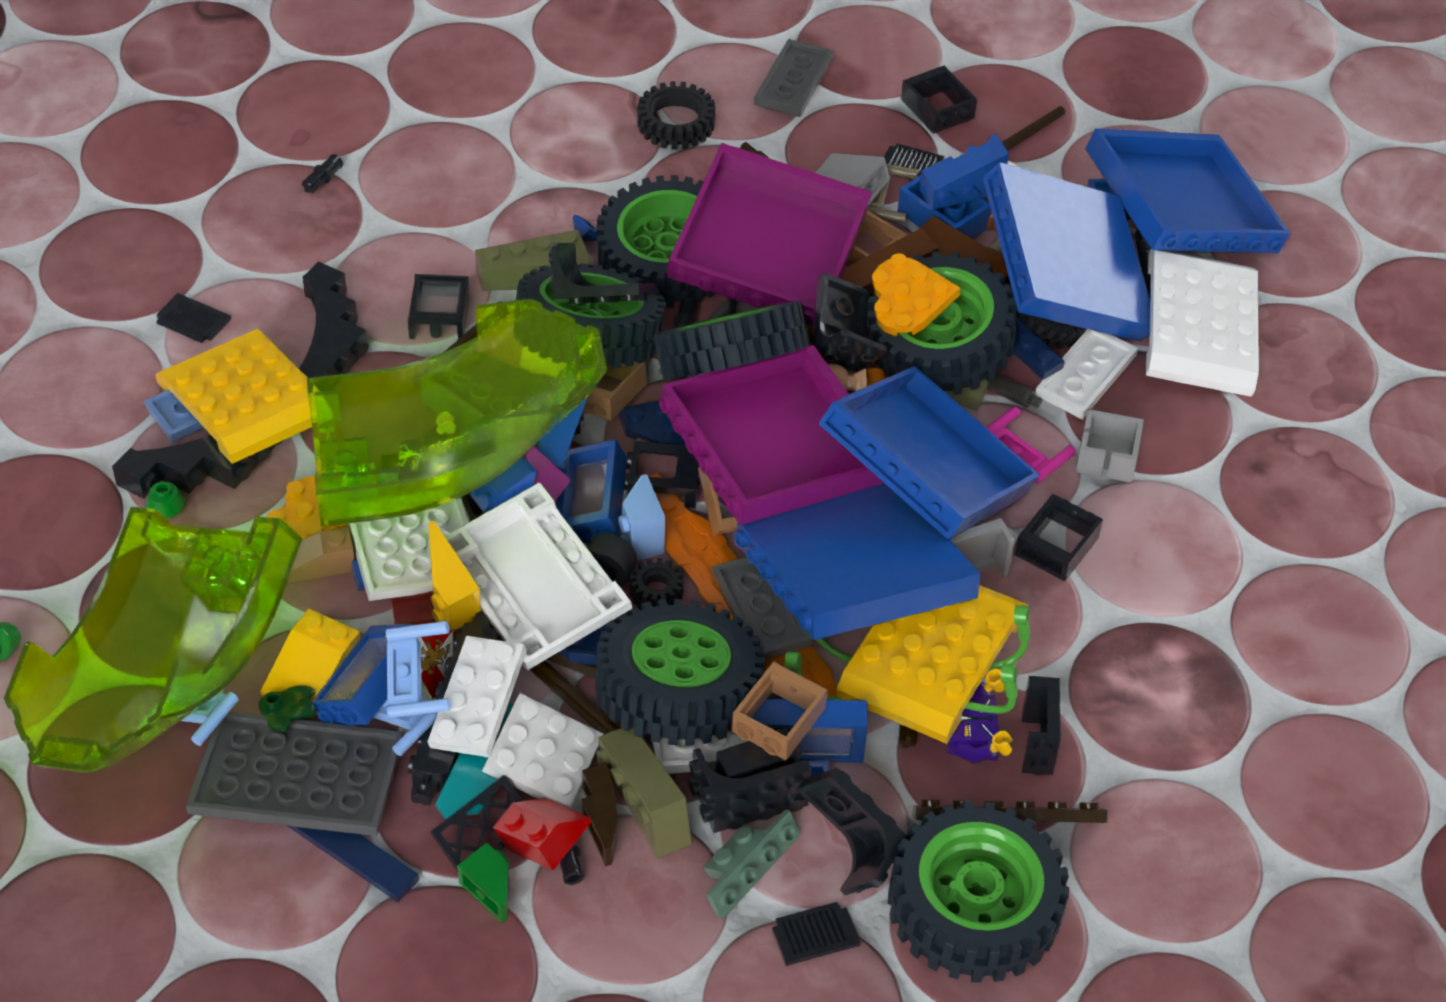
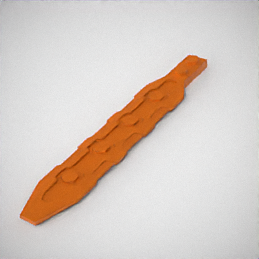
(696, 550)

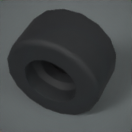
(614, 556)

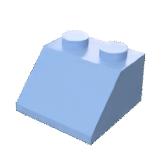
(643, 520)

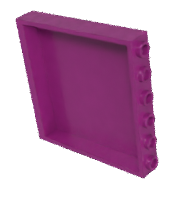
(767, 231)
(762, 436)

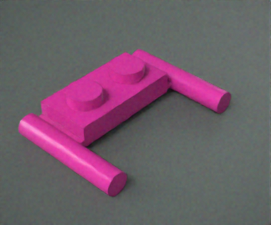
(1026, 452)

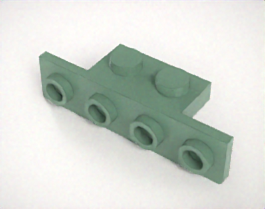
(746, 860)

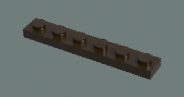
(1055, 812)

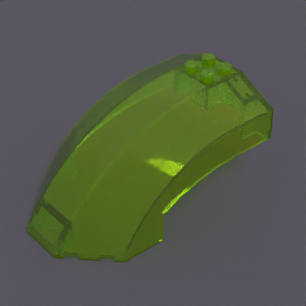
(471, 408)
(156, 641)

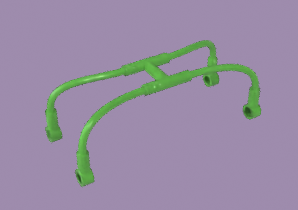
(1008, 669)

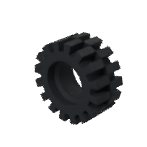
(656, 573)

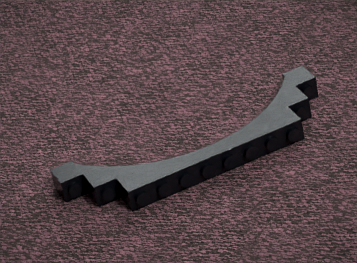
(333, 351)

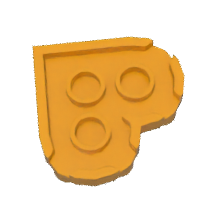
(909, 295)
(302, 509)

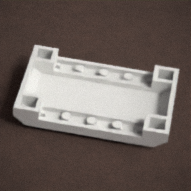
(1203, 322)
(536, 576)

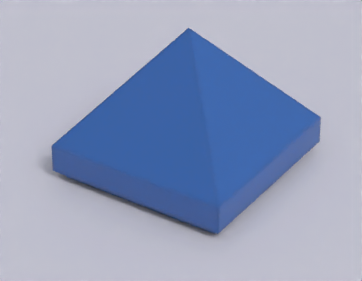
(585, 228)

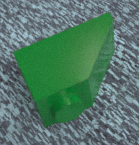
(487, 879)

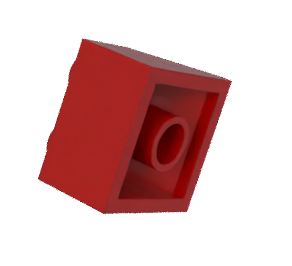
(541, 830)

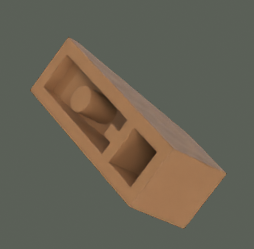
(323, 555)

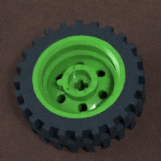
(963, 340)
(992, 844)

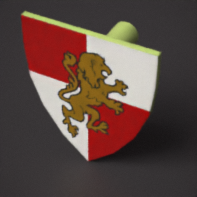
(434, 653)

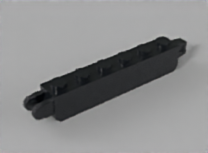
(433, 766)

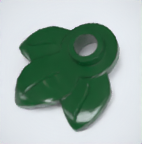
(287, 705)

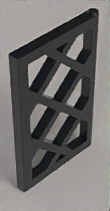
(459, 817)

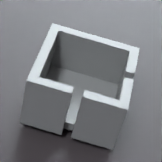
(1110, 445)

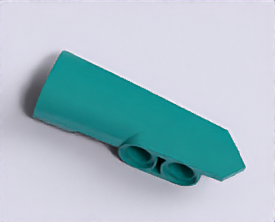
(466, 781)

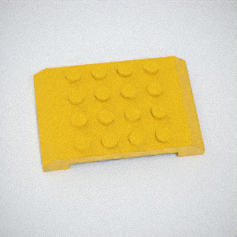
(242, 394)
(930, 662)

